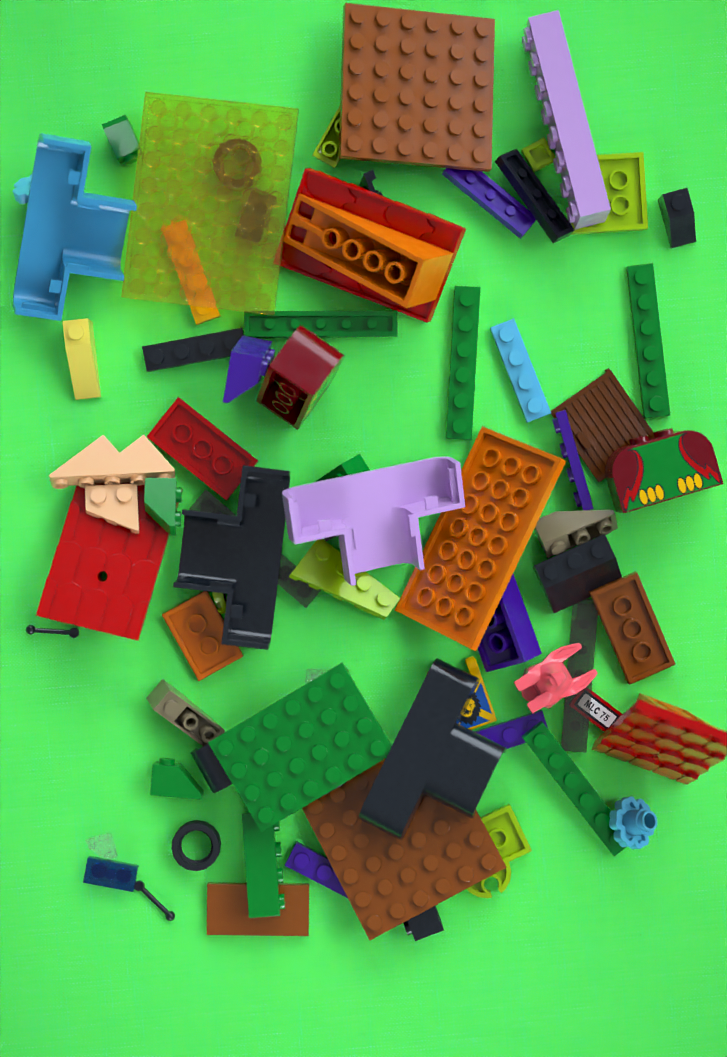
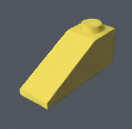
(82, 358)

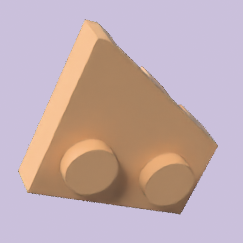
(115, 504)

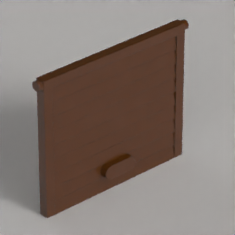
(602, 421)

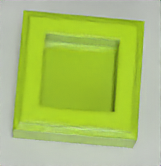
(538, 155)

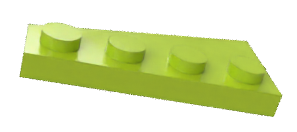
(324, 571)

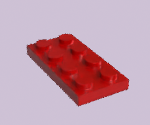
(201, 448)

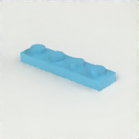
(520, 370)

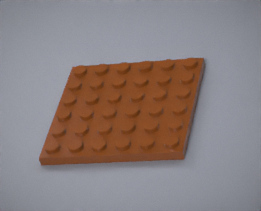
(416, 88)
(394, 877)

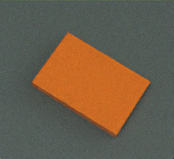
(199, 634)

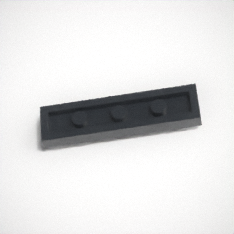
(534, 196)
(191, 350)

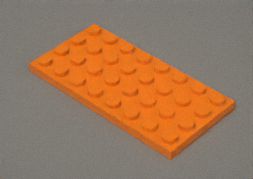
(481, 544)

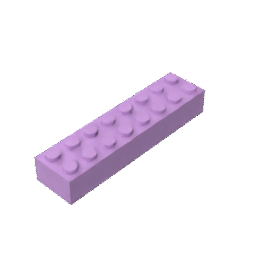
(566, 120)

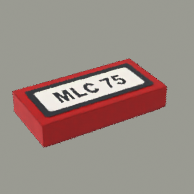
(602, 713)

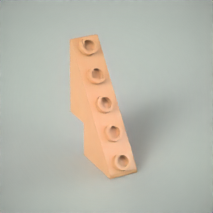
(105, 465)

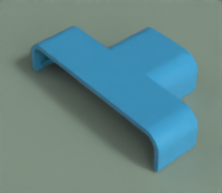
(65, 229)

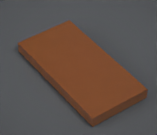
(632, 628)
(230, 916)

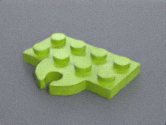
(509, 841)

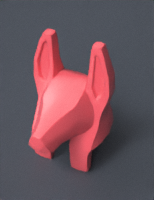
(550, 680)

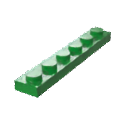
(322, 323)
(648, 341)
(463, 362)
(572, 783)

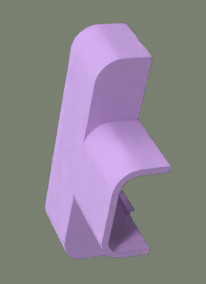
(375, 511)

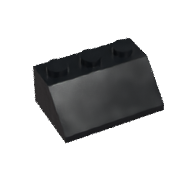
(576, 572)

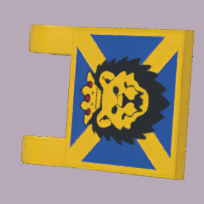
(479, 710)

